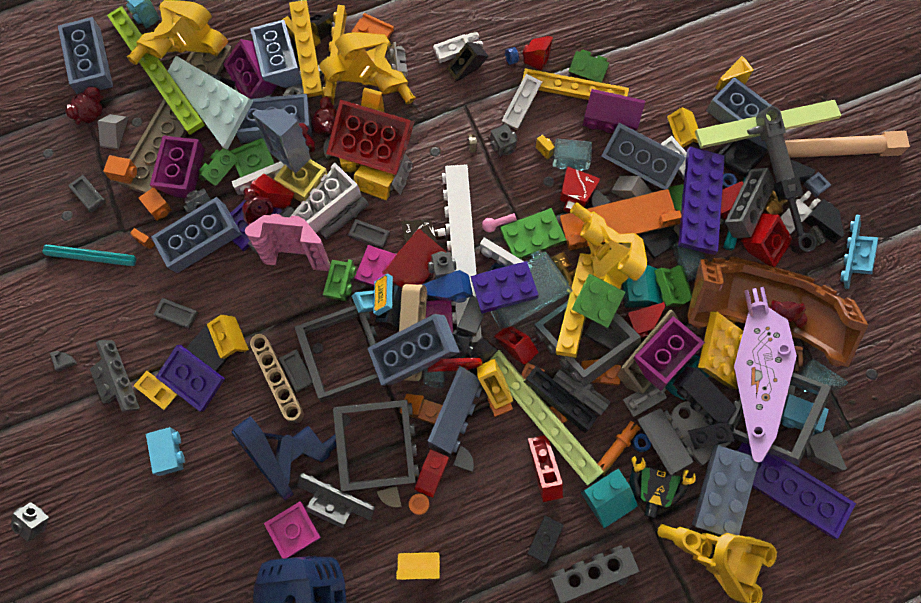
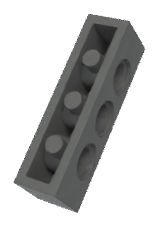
(750, 203)
(625, 567)

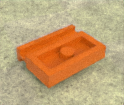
(372, 25)

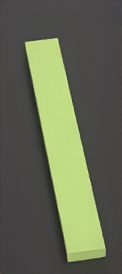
(792, 119)
(548, 422)

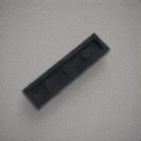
(560, 399)

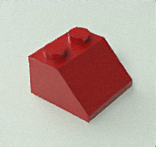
(768, 239)

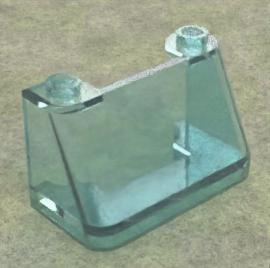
(550, 287)

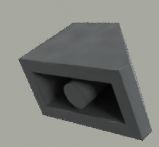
(825, 452)

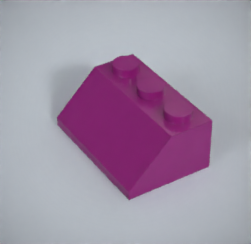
(246, 72)
(609, 109)
(177, 166)
(667, 353)

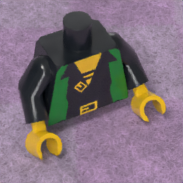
(657, 488)

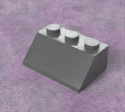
(666, 440)

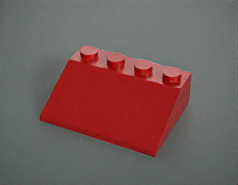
(369, 137)

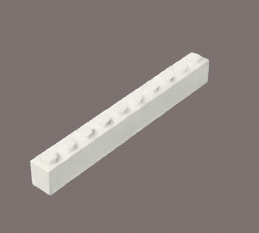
(460, 230)

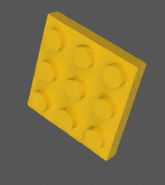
(721, 350)

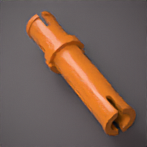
(622, 441)

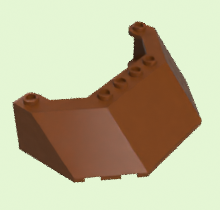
(832, 322)

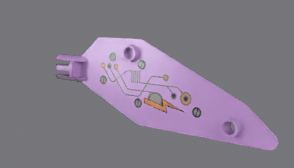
(764, 372)

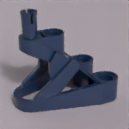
(288, 449)

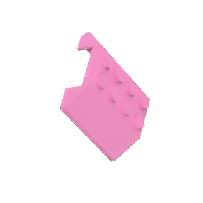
(287, 235)

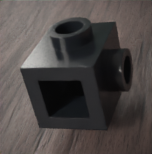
(464, 343)

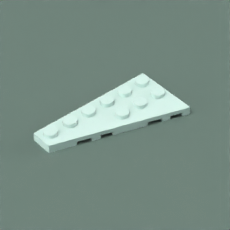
(214, 101)

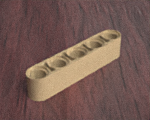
(412, 311)
(270, 372)

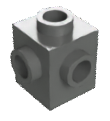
(503, 140)
(195, 200)
(441, 264)
(29, 521)

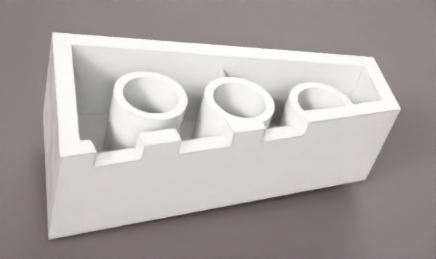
(328, 199)

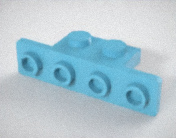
(861, 253)

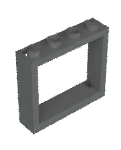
(324, 322)
(586, 376)
(823, 393)
(411, 451)

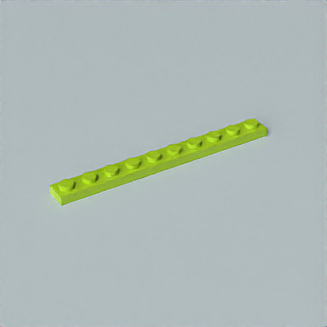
(157, 73)

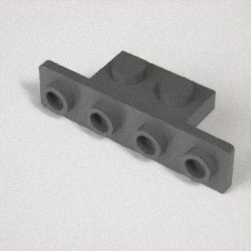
(112, 378)
(333, 504)

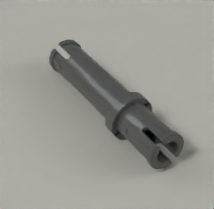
(350, 213)

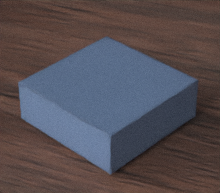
(817, 184)

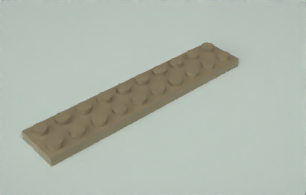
(167, 124)

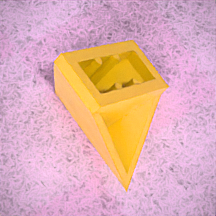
(740, 70)

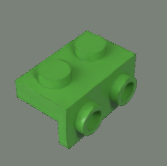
(589, 66)
(218, 167)
(339, 280)
(673, 286)

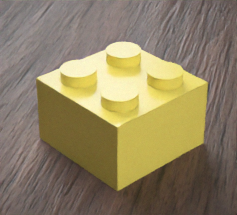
(303, 181)

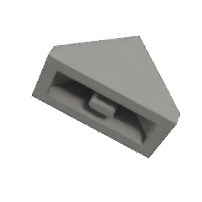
(111, 131)
(630, 187)

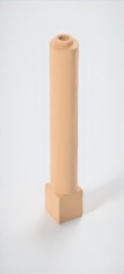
(888, 144)

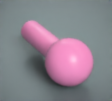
(490, 224)

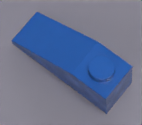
(451, 287)

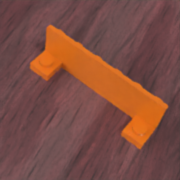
(626, 216)

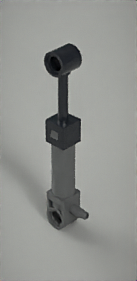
(786, 185)

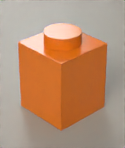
(120, 169)
(155, 204)

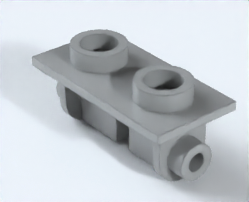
(395, 56)
(400, 179)
(640, 402)

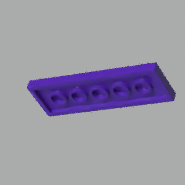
(701, 201)
(801, 493)

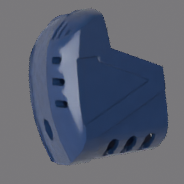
(296, 577)

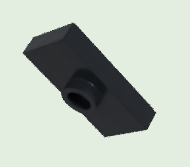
(484, 350)
(545, 539)

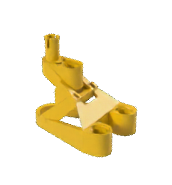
(185, 32)
(365, 67)
(623, 259)
(734, 562)

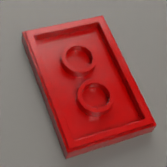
(411, 262)

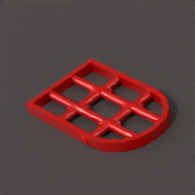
(454, 363)

